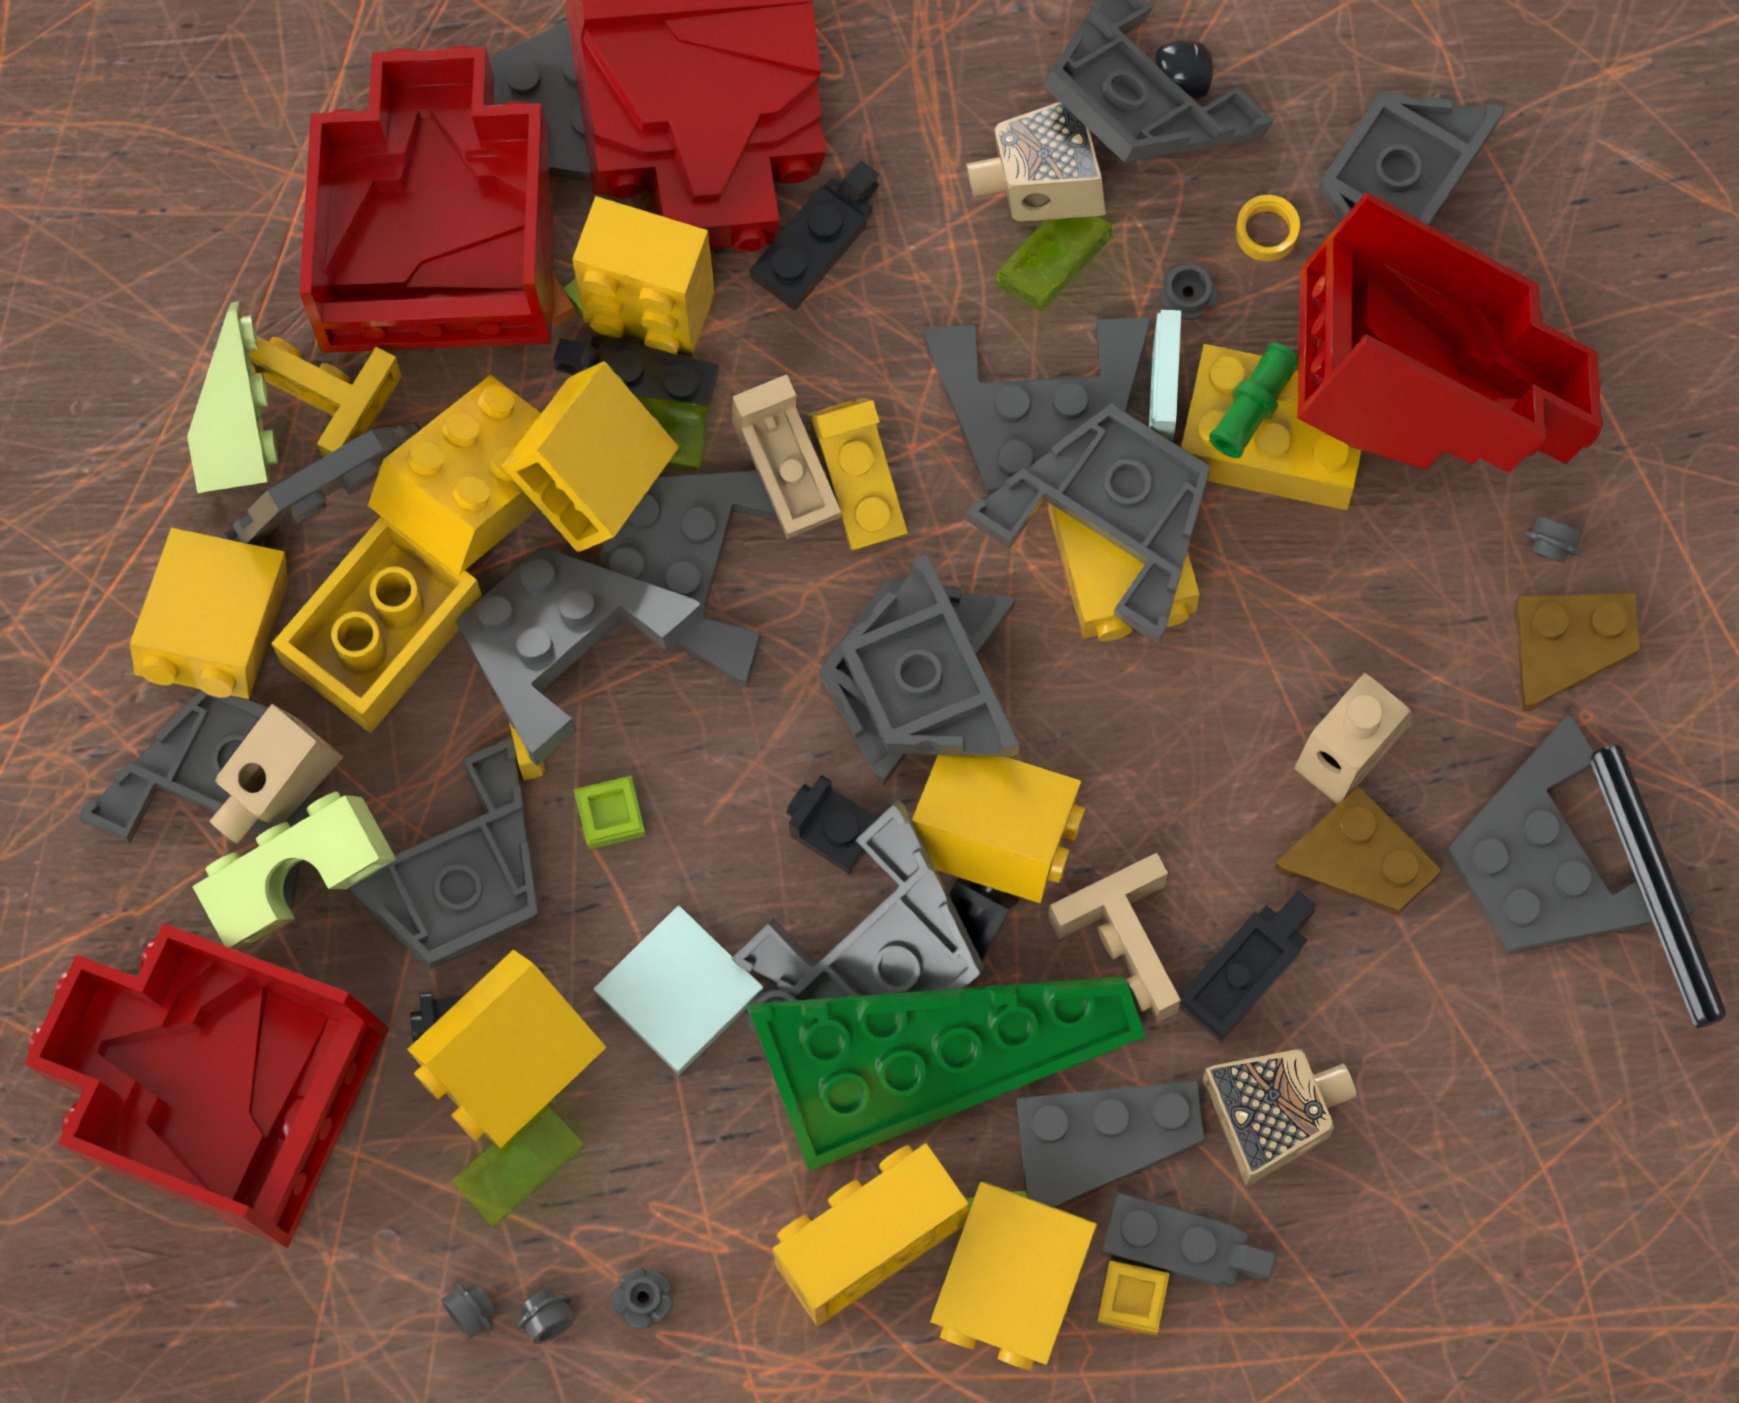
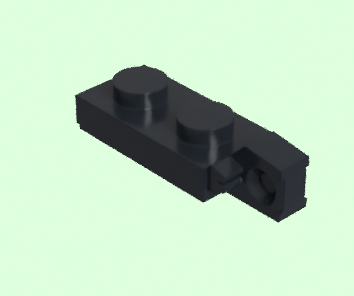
(816, 237)
(642, 368)
(1247, 967)

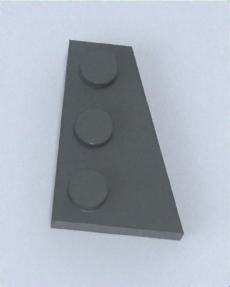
(1099, 1136)

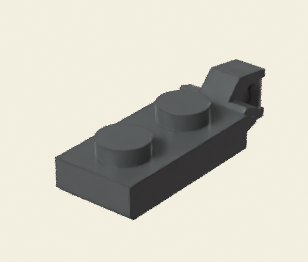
(1182, 1244)

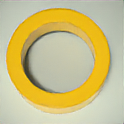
(1273, 204)

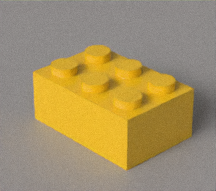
(644, 276)
(1283, 454)
(449, 480)
(375, 624)
(869, 1232)

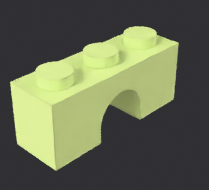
(247, 891)

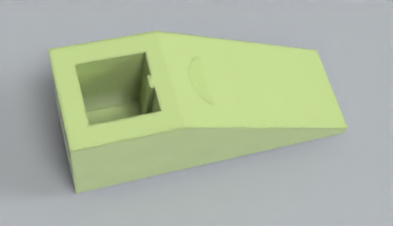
(227, 426)

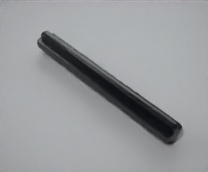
(1657, 886)

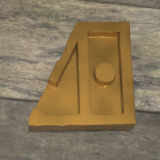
(1571, 640)
(1361, 856)

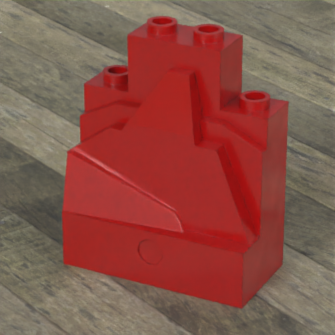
(700, 107)
(428, 212)
(1435, 350)
(208, 1076)

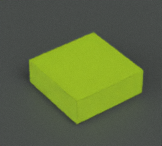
(609, 812)

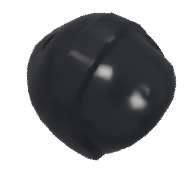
(1187, 65)

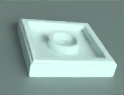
(1165, 373)
(678, 990)

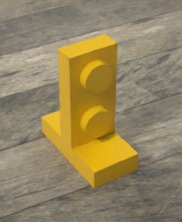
(329, 388)
(858, 472)

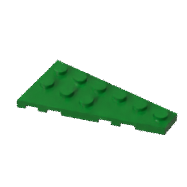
(898, 1061)

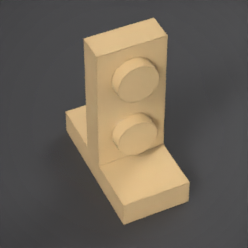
(784, 456)
(1122, 931)

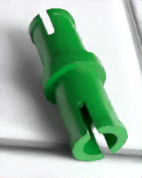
(1254, 400)

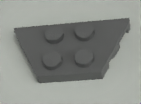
(1408, 154)
(980, 620)
(925, 675)

